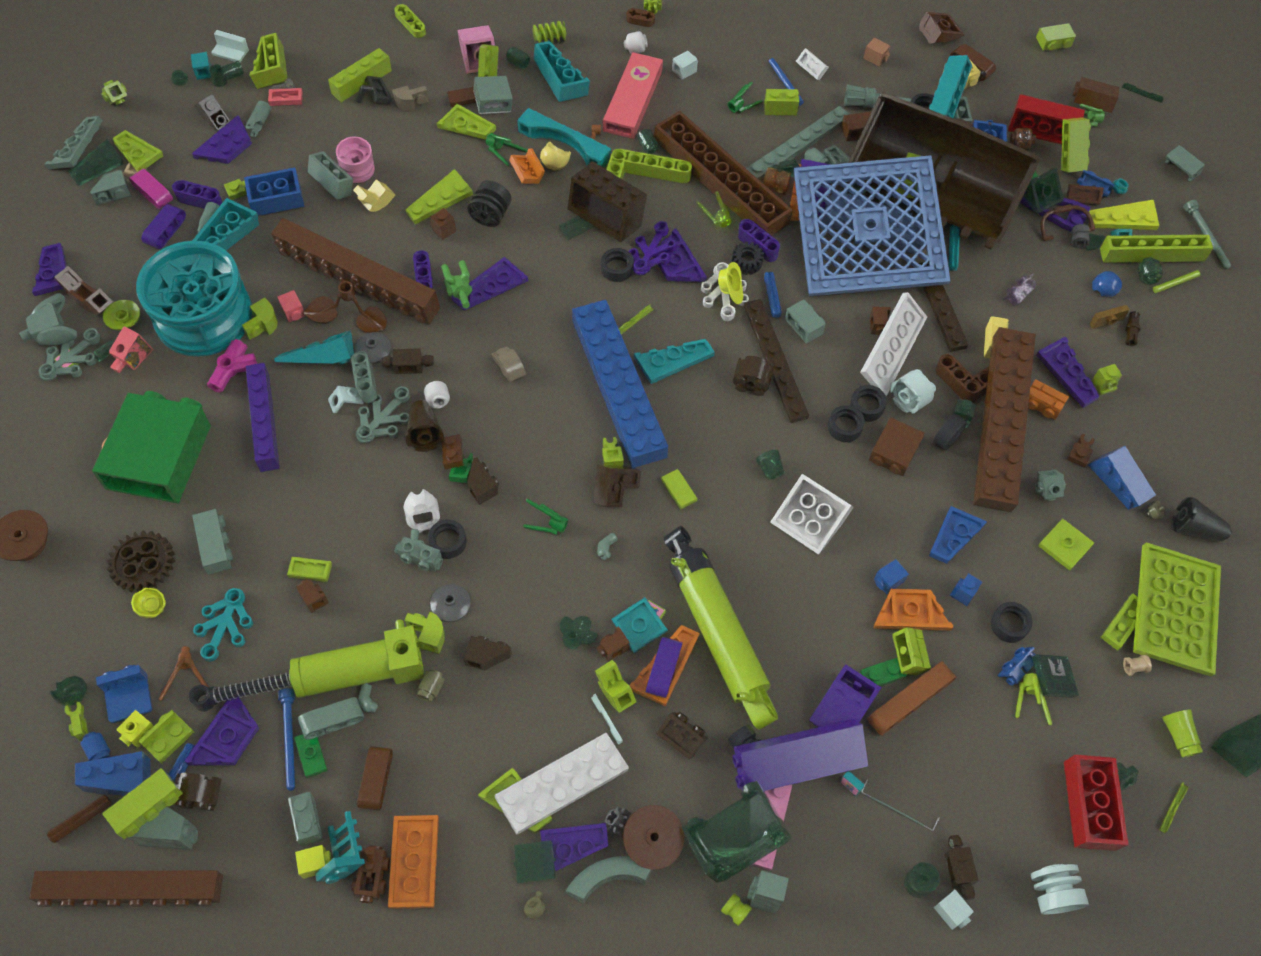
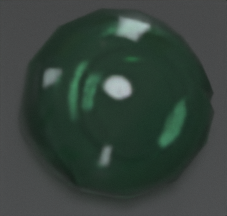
(69, 691)

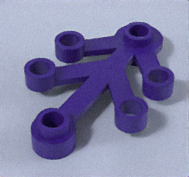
(642, 266)

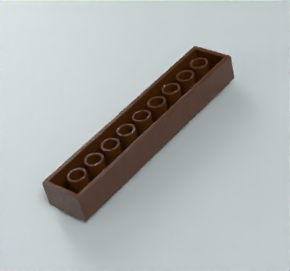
(722, 173)
(364, 274)
(1004, 420)

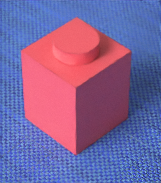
(291, 306)

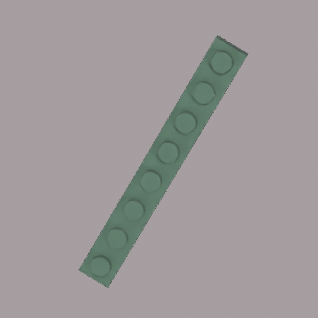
(799, 142)

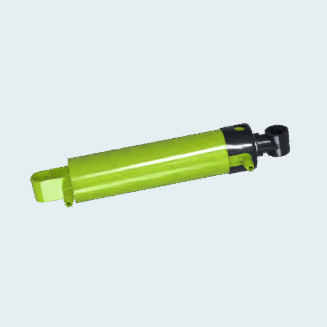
(720, 628)

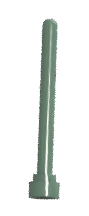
(1192, 208)

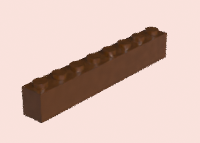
(126, 887)

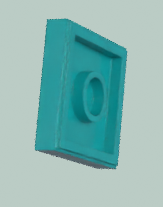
(640, 624)

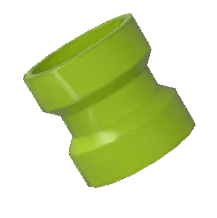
(736, 909)

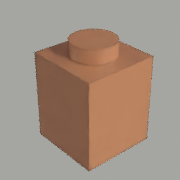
(877, 52)

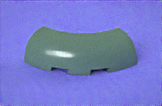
(604, 871)

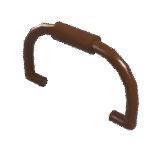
(1061, 209)

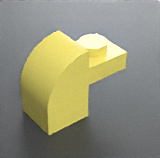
(376, 196)

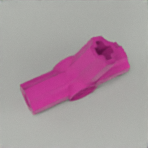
(230, 364)

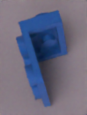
(125, 692)

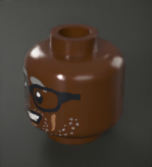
(1022, 138)

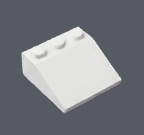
(811, 514)

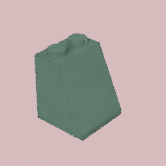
(167, 831)

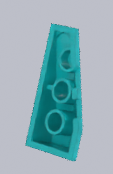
(332, 350)

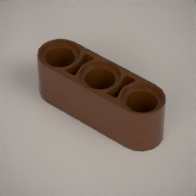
(985, 65)
(375, 778)

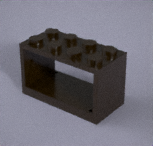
(606, 201)

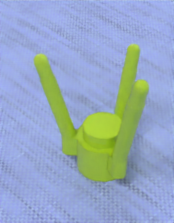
(1032, 686)

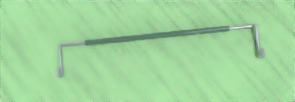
(898, 811)

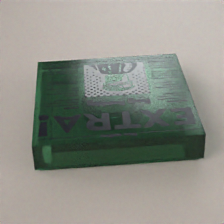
(1055, 676)

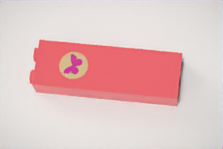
(632, 95)

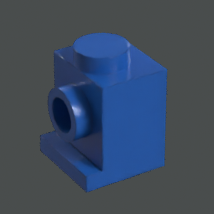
(966, 589)

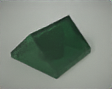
(1044, 191)

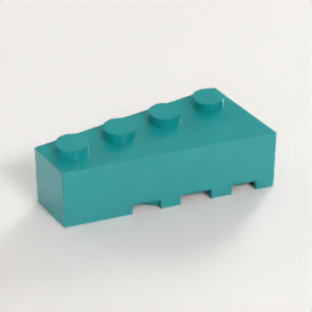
(559, 73)

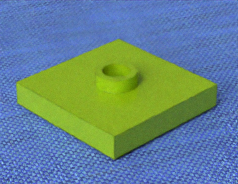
(1066, 544)

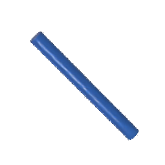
(783, 77)

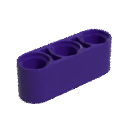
(195, 194)
(163, 226)
(751, 232)
(423, 268)
(664, 667)

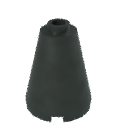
(1199, 521)

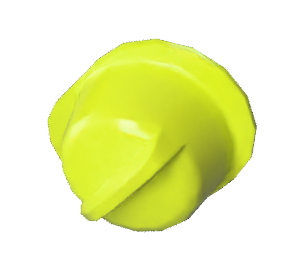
(730, 282)

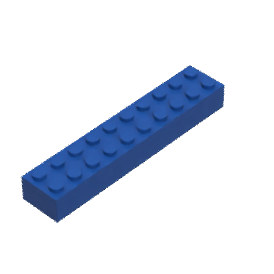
(619, 384)

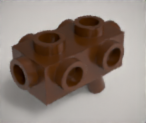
(371, 872)

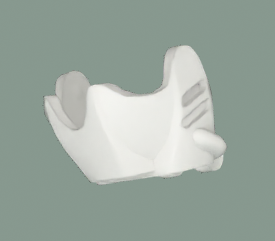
(420, 504)

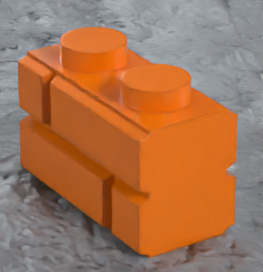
(1046, 399)

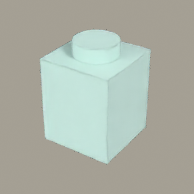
(684, 65)
(954, 910)

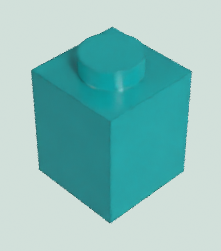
(201, 65)

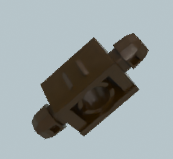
(407, 361)
(961, 867)

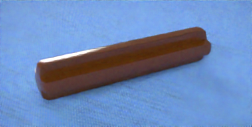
(79, 818)

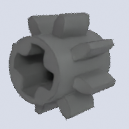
(616, 820)

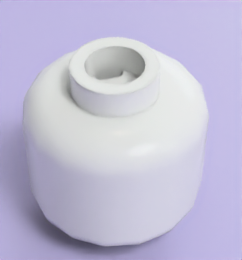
(635, 42)
(437, 394)

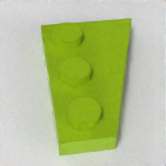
(466, 122)
(505, 781)

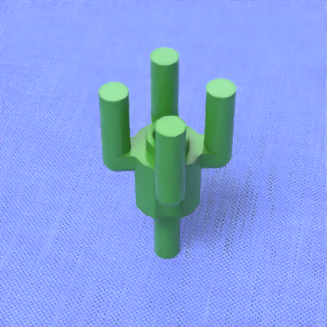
(458, 284)

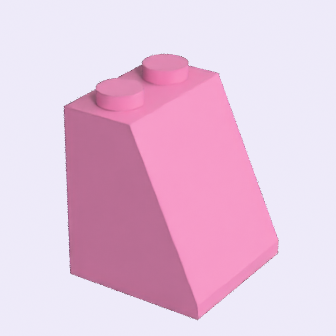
(470, 41)

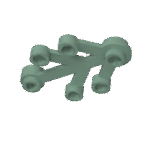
(50, 369)
(383, 417)

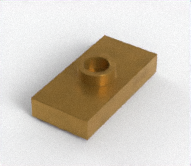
(1109, 316)

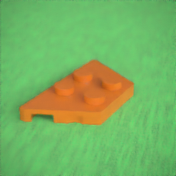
(913, 610)

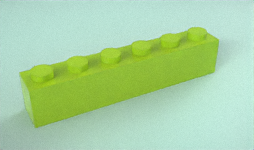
(1160, 247)

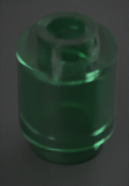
(517, 57)
(647, 141)

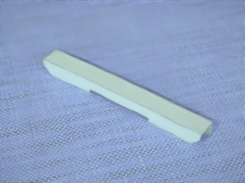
(612, 728)

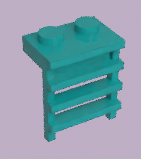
(350, 861)

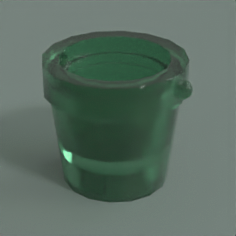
(771, 464)

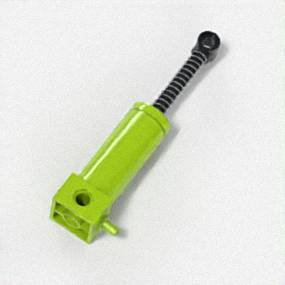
(313, 674)

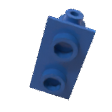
(1089, 178)
(1012, 668)

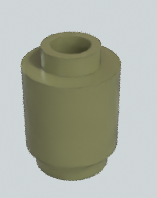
(430, 685)

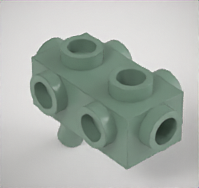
(416, 552)

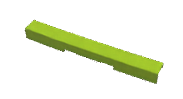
(635, 319)

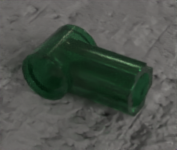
(221, 74)

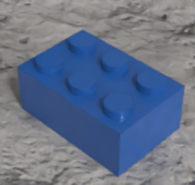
(274, 191)

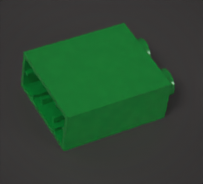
(152, 446)

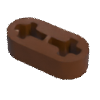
(640, 17)

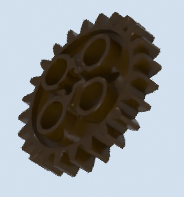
(141, 561)

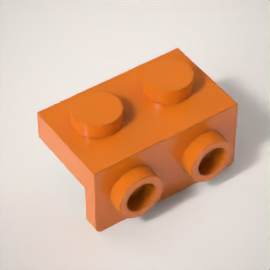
(527, 167)

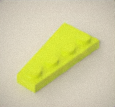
(1127, 216)

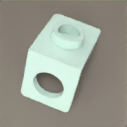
(344, 394)

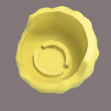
(553, 157)

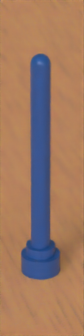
(286, 698)

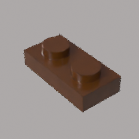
(452, 451)

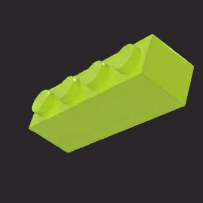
(353, 77)

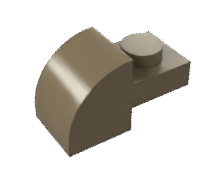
(408, 99)
(509, 363)

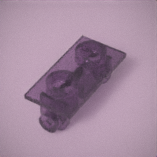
(1024, 286)

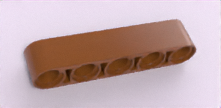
(911, 698)

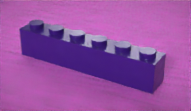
(262, 417)

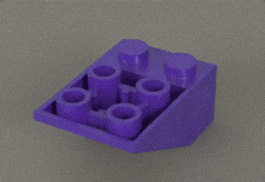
(846, 699)

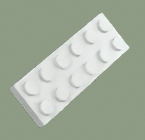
(894, 343)
(561, 783)

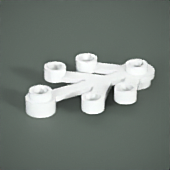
(727, 308)

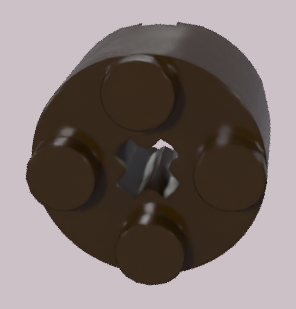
(752, 375)
(197, 791)

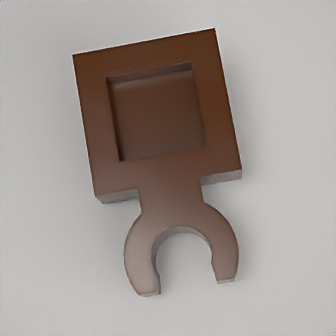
(1081, 451)

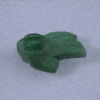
(577, 629)

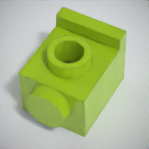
(1107, 379)

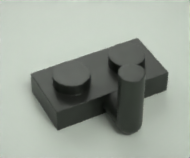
(377, 89)

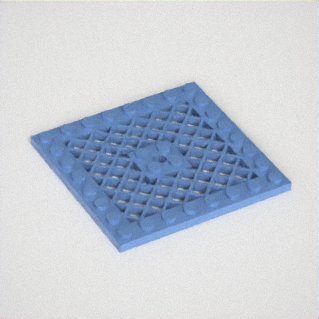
(917, 170)

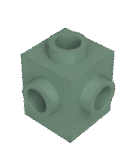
(1050, 484)

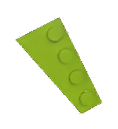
(442, 195)

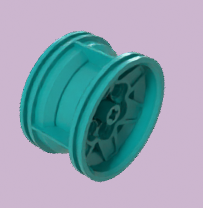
(201, 291)

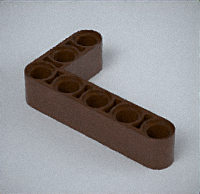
(960, 379)

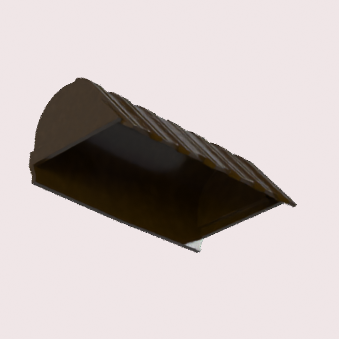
(974, 172)

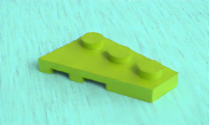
(137, 151)

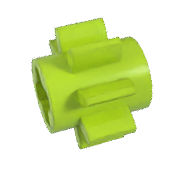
(653, 5)

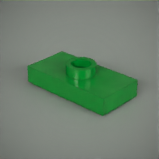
(311, 756)

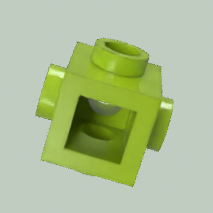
(116, 86)

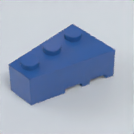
(113, 774)

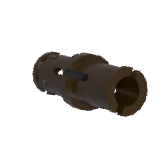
(1132, 328)

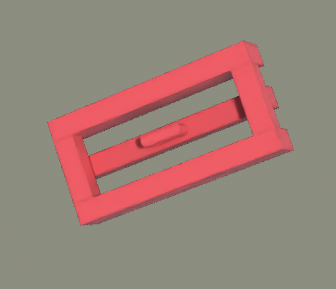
(289, 96)

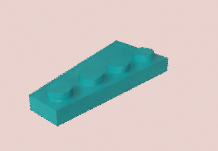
(668, 361)

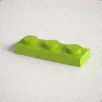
(1122, 624)

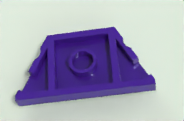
(225, 144)
(682, 262)
(225, 736)

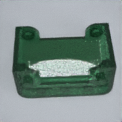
(737, 834)

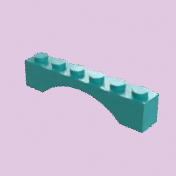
(539, 126)

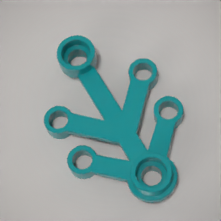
(222, 622)

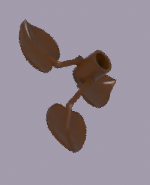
(323, 310)

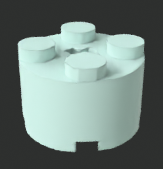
(912, 391)

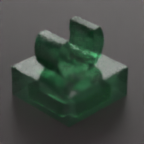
(1127, 776)

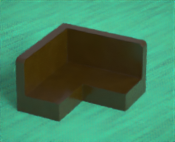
(611, 484)

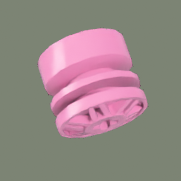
(356, 158)

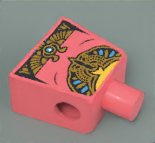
(129, 350)

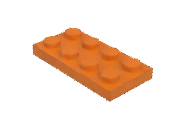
(413, 862)

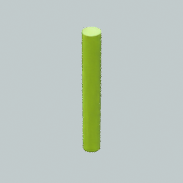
(1176, 281)

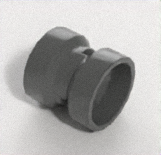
(1080, 236)

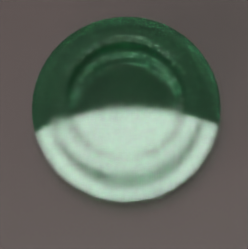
(179, 77)

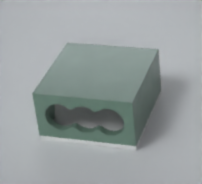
(492, 94)

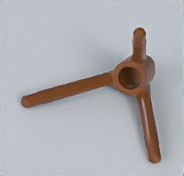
(184, 662)

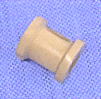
(1135, 665)

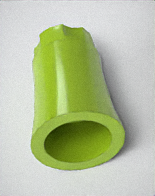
(1183, 732)

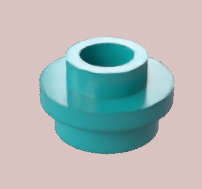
(1120, 186)

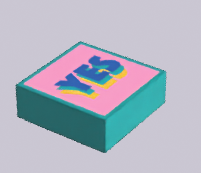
(852, 783)

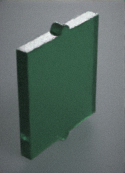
(534, 861)

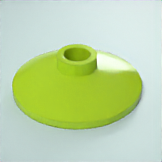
(121, 314)

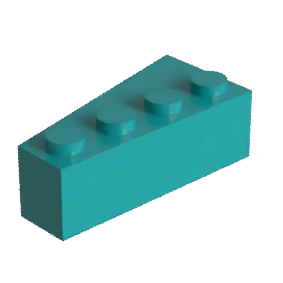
(228, 225)

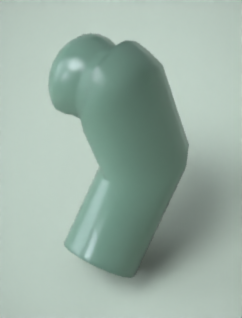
(603, 546)
(365, 700)

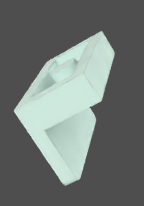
(230, 46)

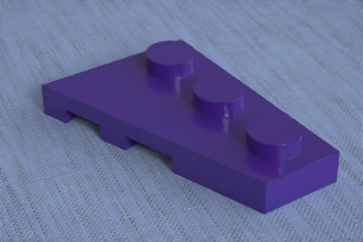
(51, 263)

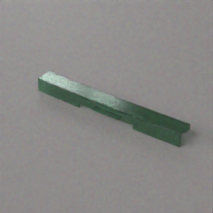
(1153, 96)

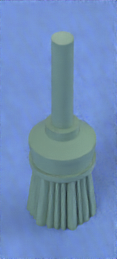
(862, 96)

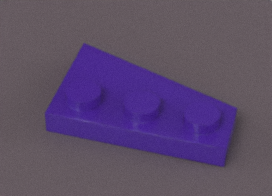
(575, 842)

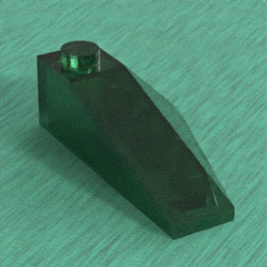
(1242, 746)

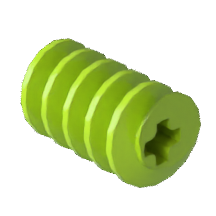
(549, 32)

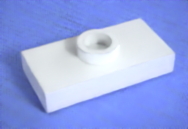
(812, 64)

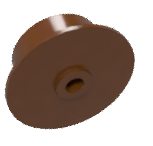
(22, 535)
(653, 837)

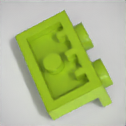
(488, 60)
(166, 736)

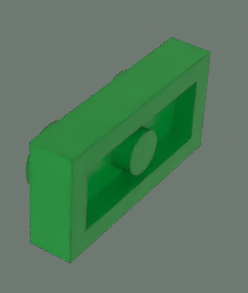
(884, 672)

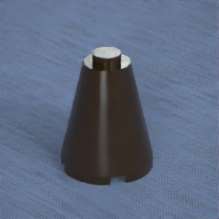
(423, 428)

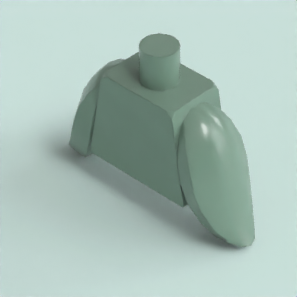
(47, 324)

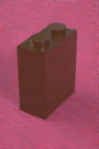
(1096, 94)
(896, 446)

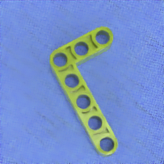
(649, 165)

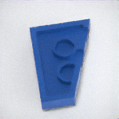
(955, 533)

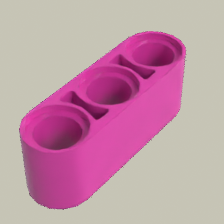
(151, 188)

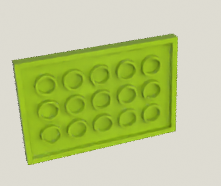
(1178, 609)

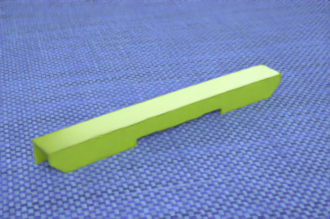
(1173, 808)

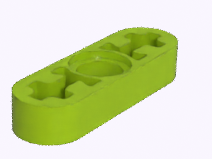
(410, 26)

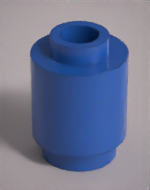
(95, 746)

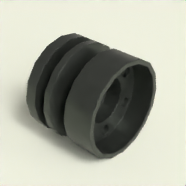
(489, 203)

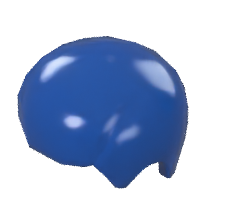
(1107, 284)

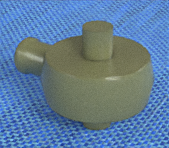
(1155, 510)
(535, 906)

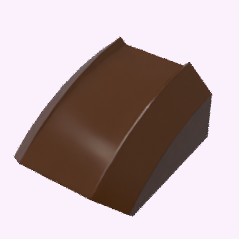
(939, 27)

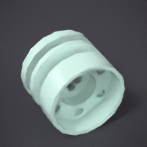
(1059, 889)

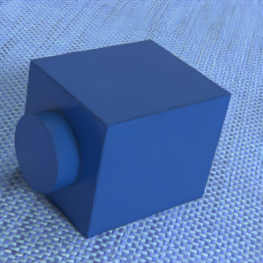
(890, 576)

